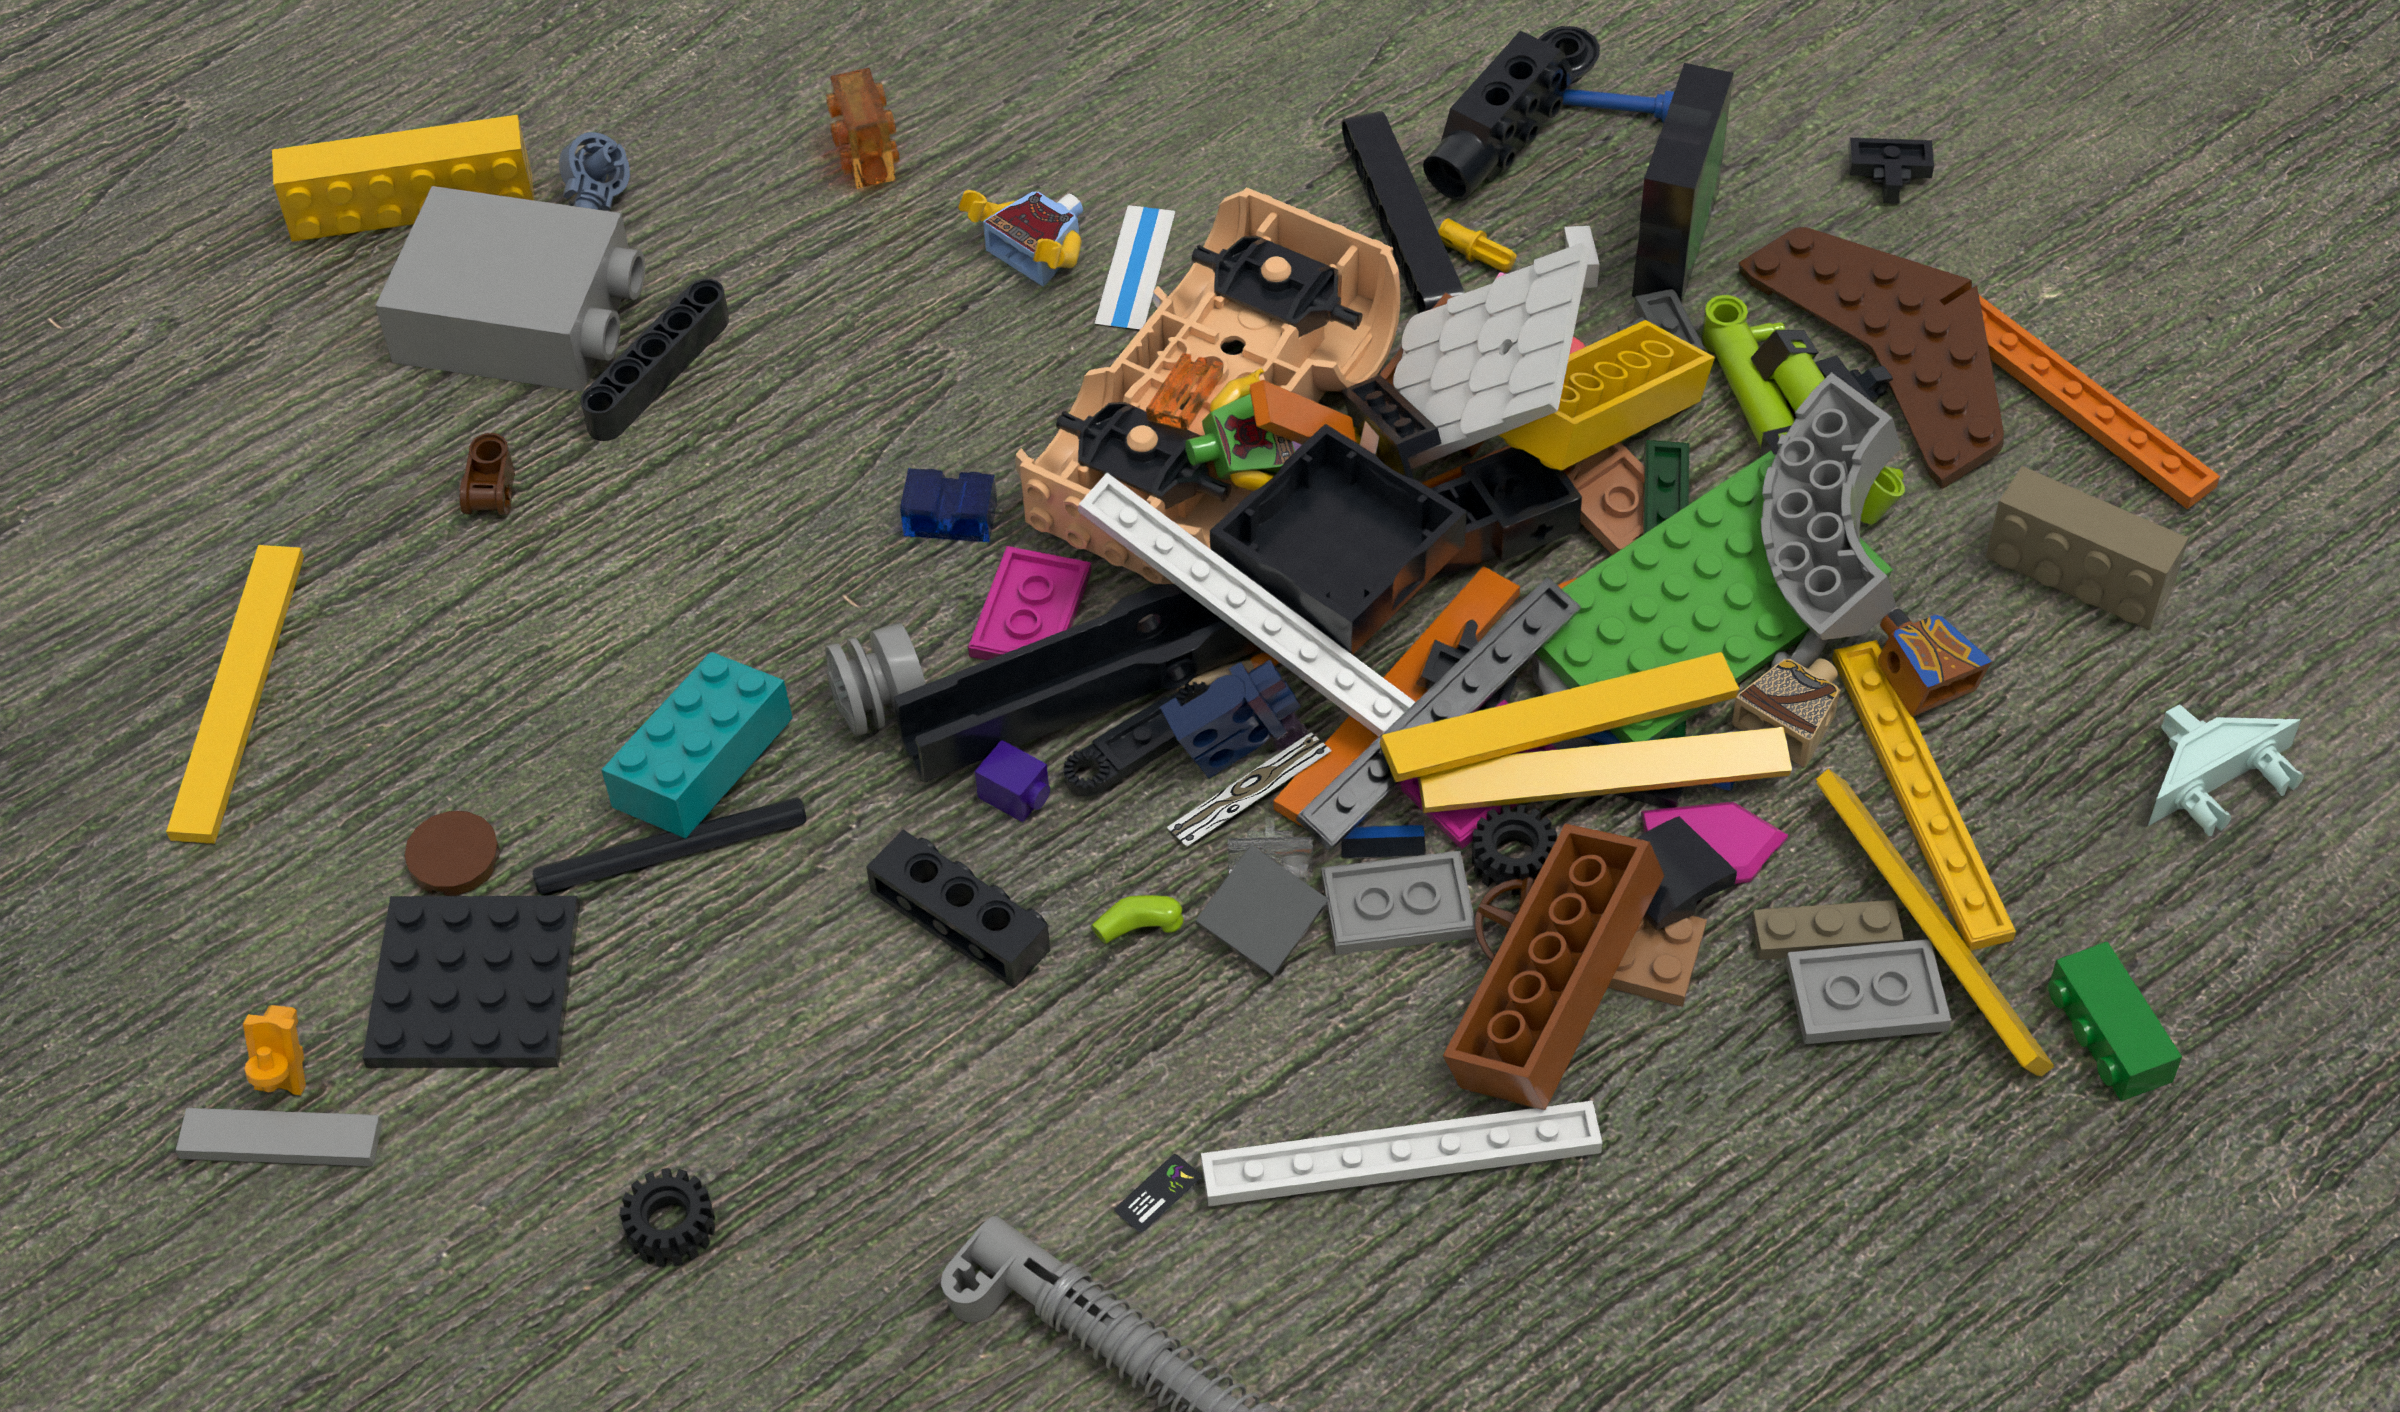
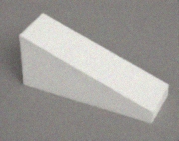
(1582, 234)

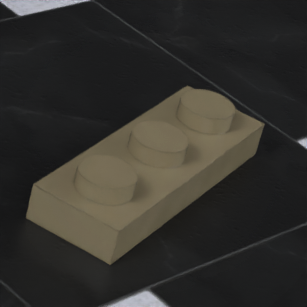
(1824, 927)

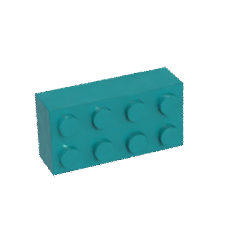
(697, 744)

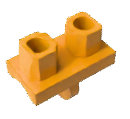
(274, 1051)

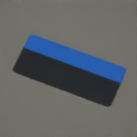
(1384, 841)

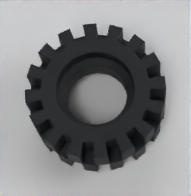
(1511, 827)
(662, 1193)

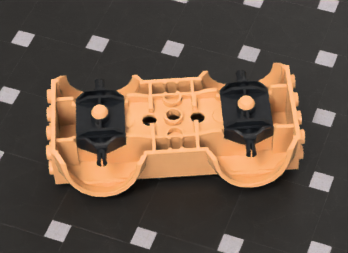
(1290, 286)

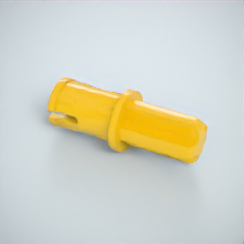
(1476, 245)

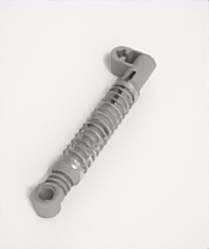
(1069, 1299)

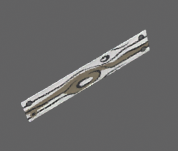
(1249, 789)

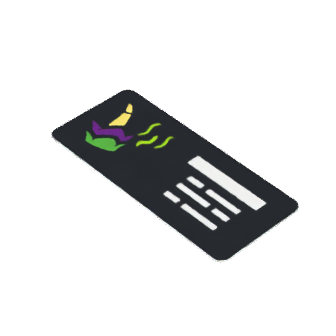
(1158, 1193)

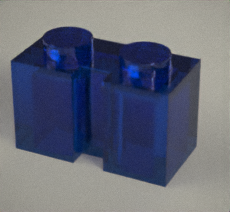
(948, 506)

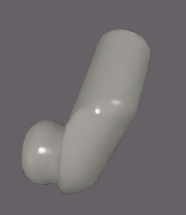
(1806, 652)

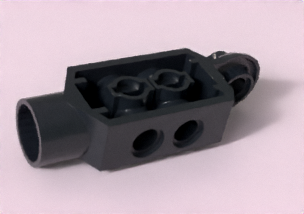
(1508, 107)

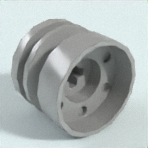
(872, 678)

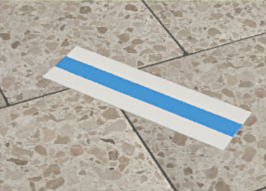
(1135, 267)

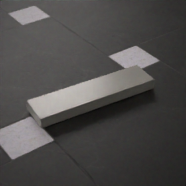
(279, 1137)

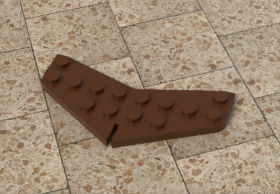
(1913, 322)

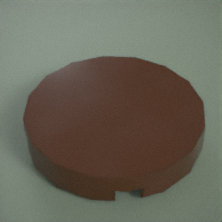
(452, 853)

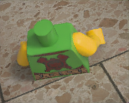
(1235, 442)

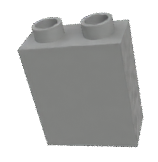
(509, 288)

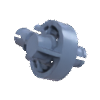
(587, 173)

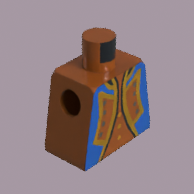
(1929, 661)

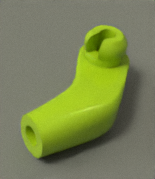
(1136, 913)

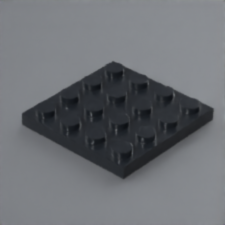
(472, 982)

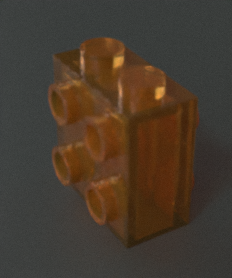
(862, 128)

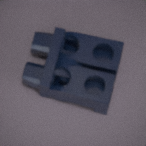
(1232, 716)

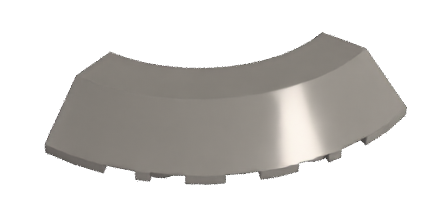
(1816, 508)

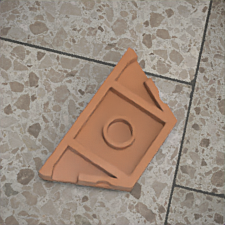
(1611, 496)

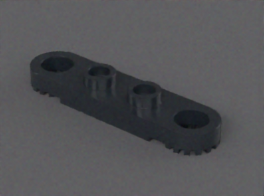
(1127, 746)

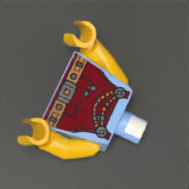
(1029, 232)

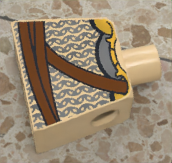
(1792, 699)

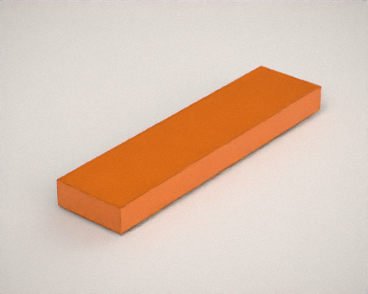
(1293, 414)

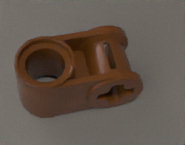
(487, 476)

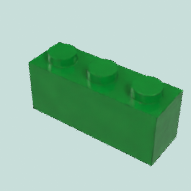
(2114, 1021)

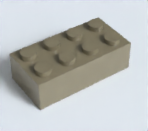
(2086, 547)

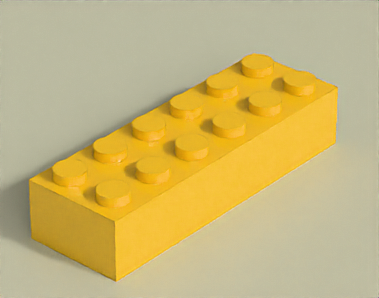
(387, 176)
(1615, 393)

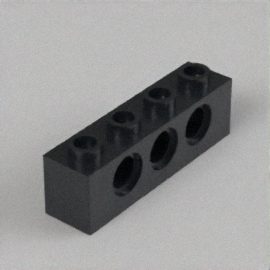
(1005, 953)

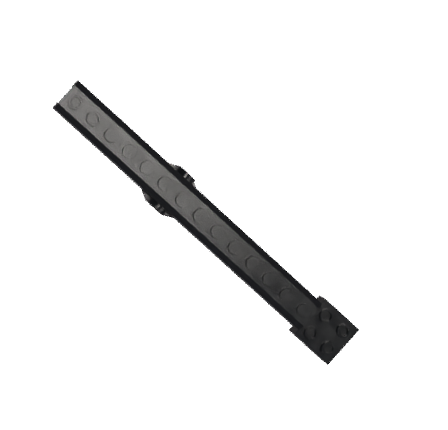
(1115, 659)

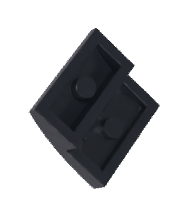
(1690, 872)

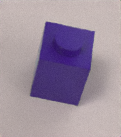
(1012, 781)

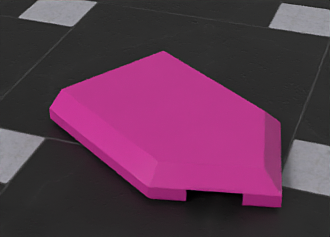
(1730, 830)

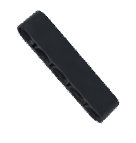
(654, 360)

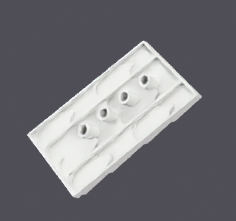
(1493, 353)

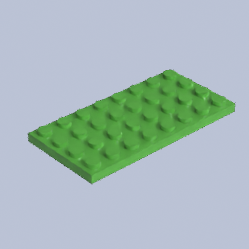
(1681, 595)

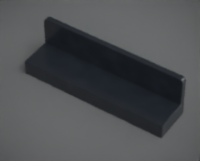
(1395, 420)

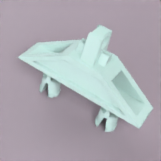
(2217, 753)

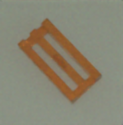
(1177, 390)

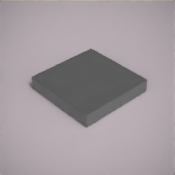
(1261, 911)

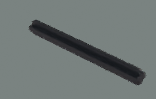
(668, 846)

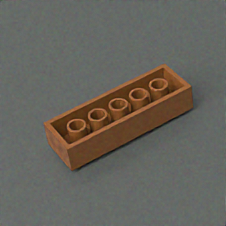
(1554, 966)

